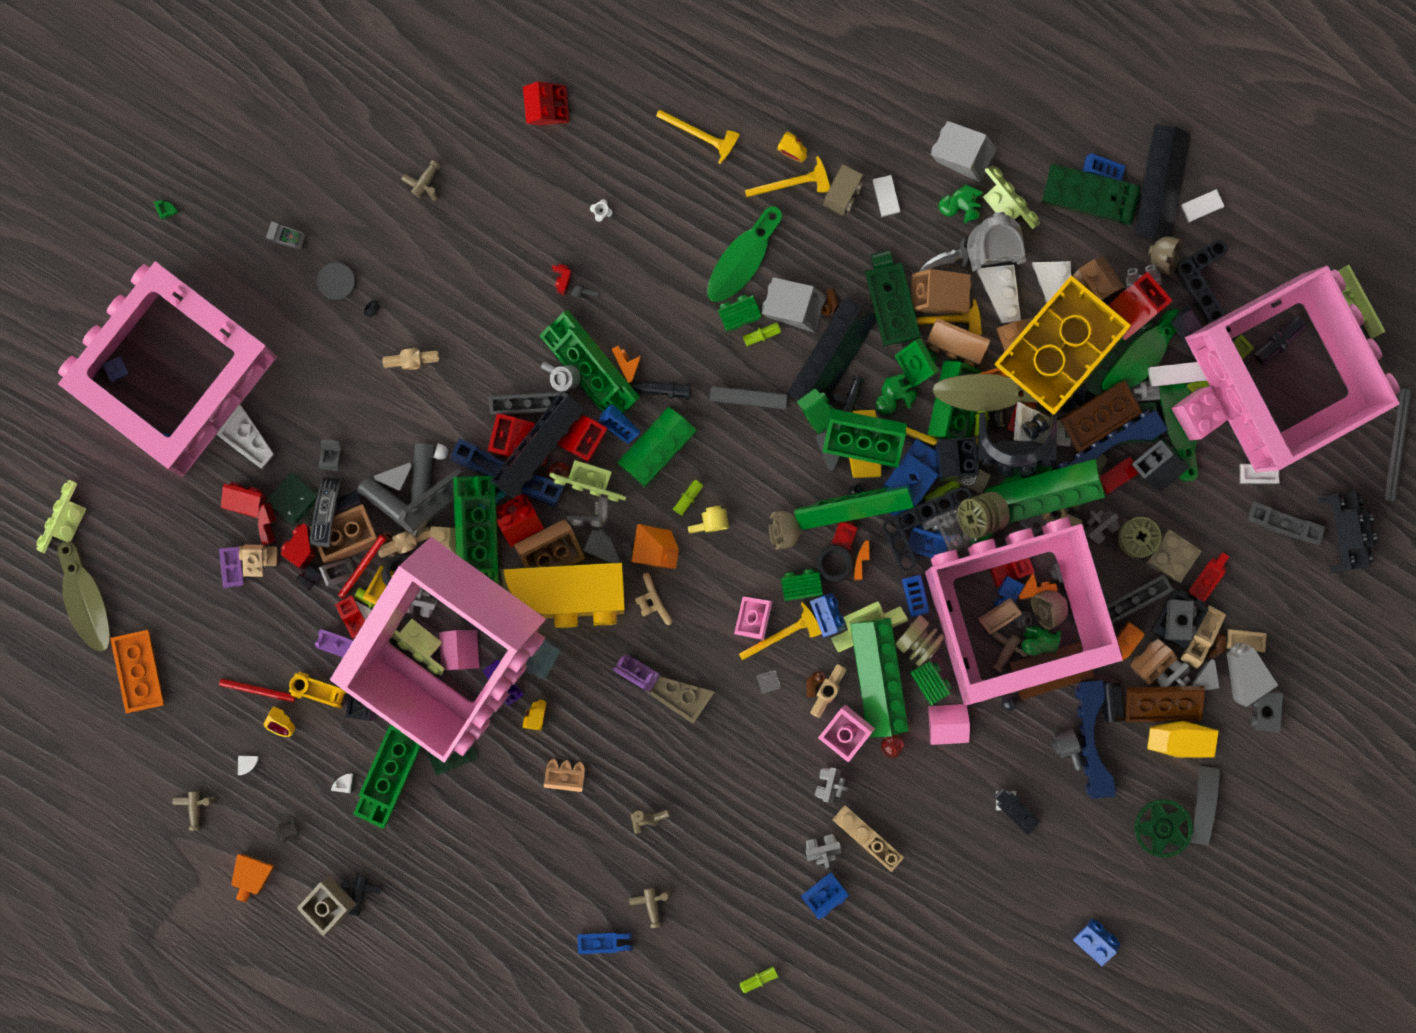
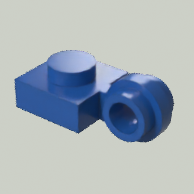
(1008, 589)

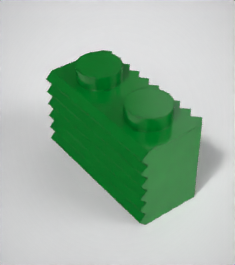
(739, 313)
(816, 410)
(801, 586)
(930, 682)

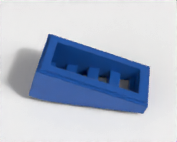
(1105, 162)
(612, 415)
(920, 587)

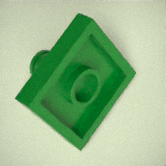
(917, 362)

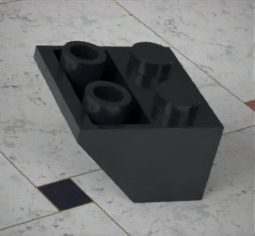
(956, 459)
(1161, 465)

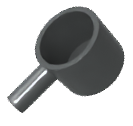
(1067, 745)

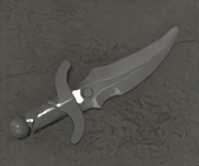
(948, 258)

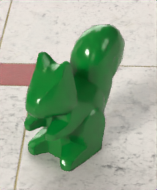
(964, 199)
(893, 390)
(1040, 641)

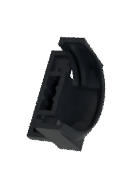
(1017, 456)

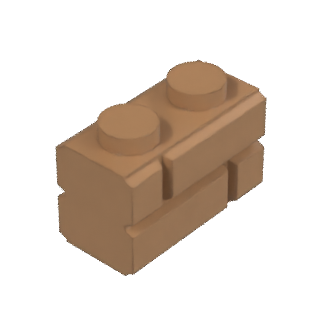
(1153, 661)

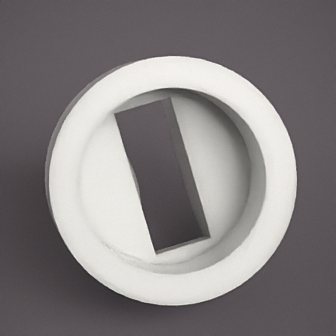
(441, 452)

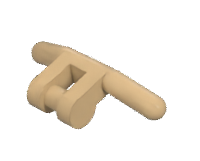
(652, 594)

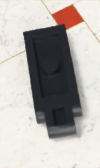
(1016, 811)

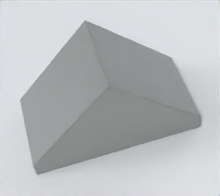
(396, 477)
(337, 572)
(1207, 676)

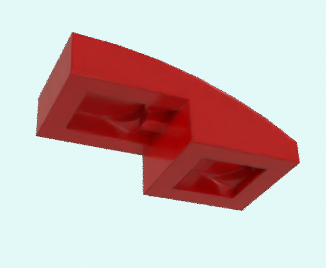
(1118, 475)
(265, 517)
(1013, 570)
(351, 615)

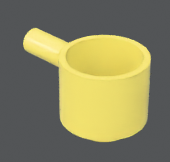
(713, 520)

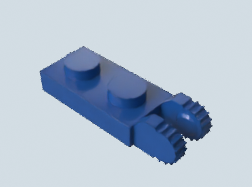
(602, 943)

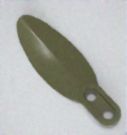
(980, 392)
(83, 600)

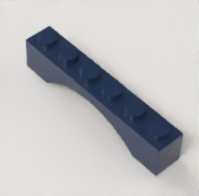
(1144, 429)
(487, 465)
(1091, 698)

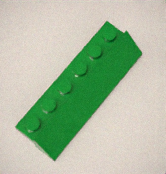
(597, 373)
(1051, 490)
(855, 507)
(475, 527)
(879, 676)
(386, 777)

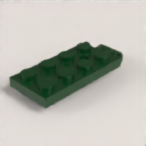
(892, 308)

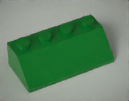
(948, 420)
(864, 438)
(657, 447)

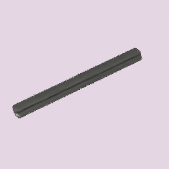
(1398, 445)

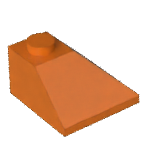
(655, 547)

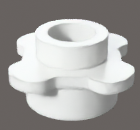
(601, 205)

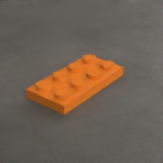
(137, 671)

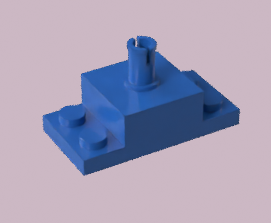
(917, 471)

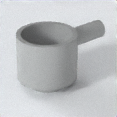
(562, 377)

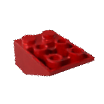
(1140, 303)
(508, 434)

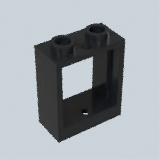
(1179, 595)

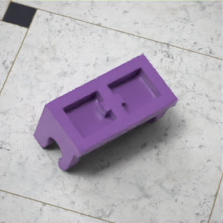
(230, 567)
(333, 643)
(636, 672)

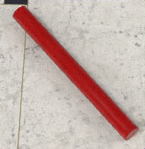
(362, 566)
(256, 690)

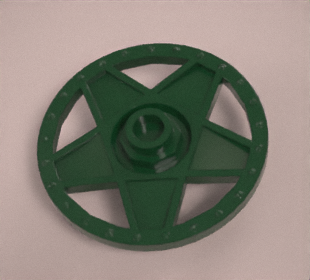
(1163, 828)

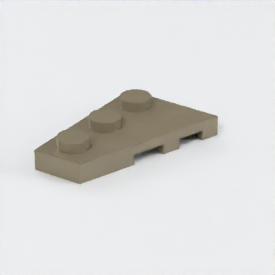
(681, 697)

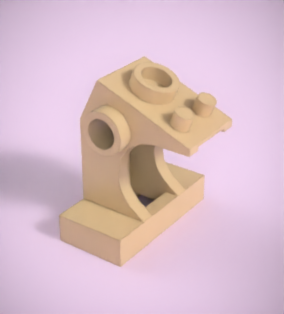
(255, 557)

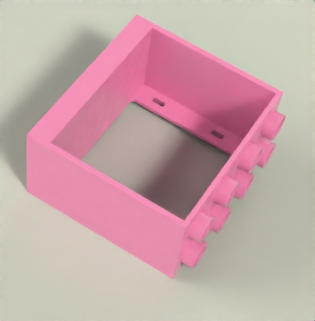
(1353, 356)
(214, 407)
(1082, 590)
(410, 694)

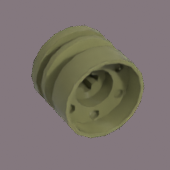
(983, 514)
(1136, 548)
(919, 640)

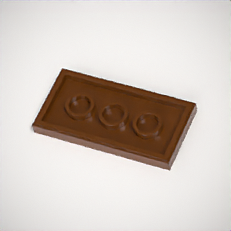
(1101, 415)
(1062, 652)
(1164, 704)

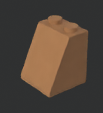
(1099, 278)
(940, 292)

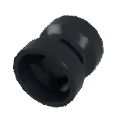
(1035, 426)
(309, 577)

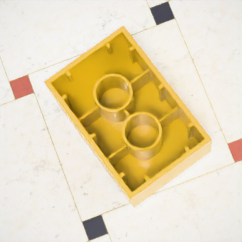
(1063, 345)
(570, 592)

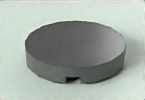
(336, 281)

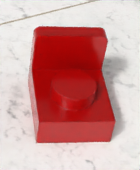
(562, 282)
(844, 534)

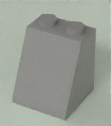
(964, 150)
(794, 304)
(1248, 674)

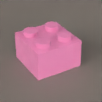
(1200, 413)
(846, 733)

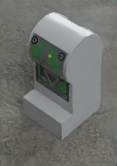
(285, 236)

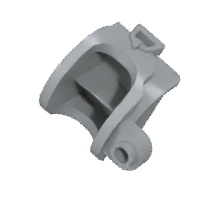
(996, 241)

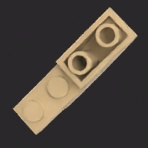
(868, 838)

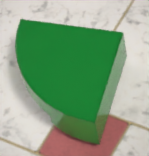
(165, 209)

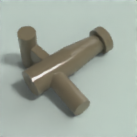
(423, 182)
(1010, 647)
(193, 802)
(642, 818)
(651, 902)

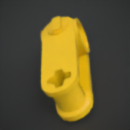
(317, 690)

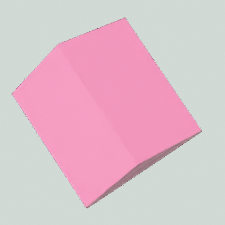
(753, 618)
(459, 649)
(949, 724)

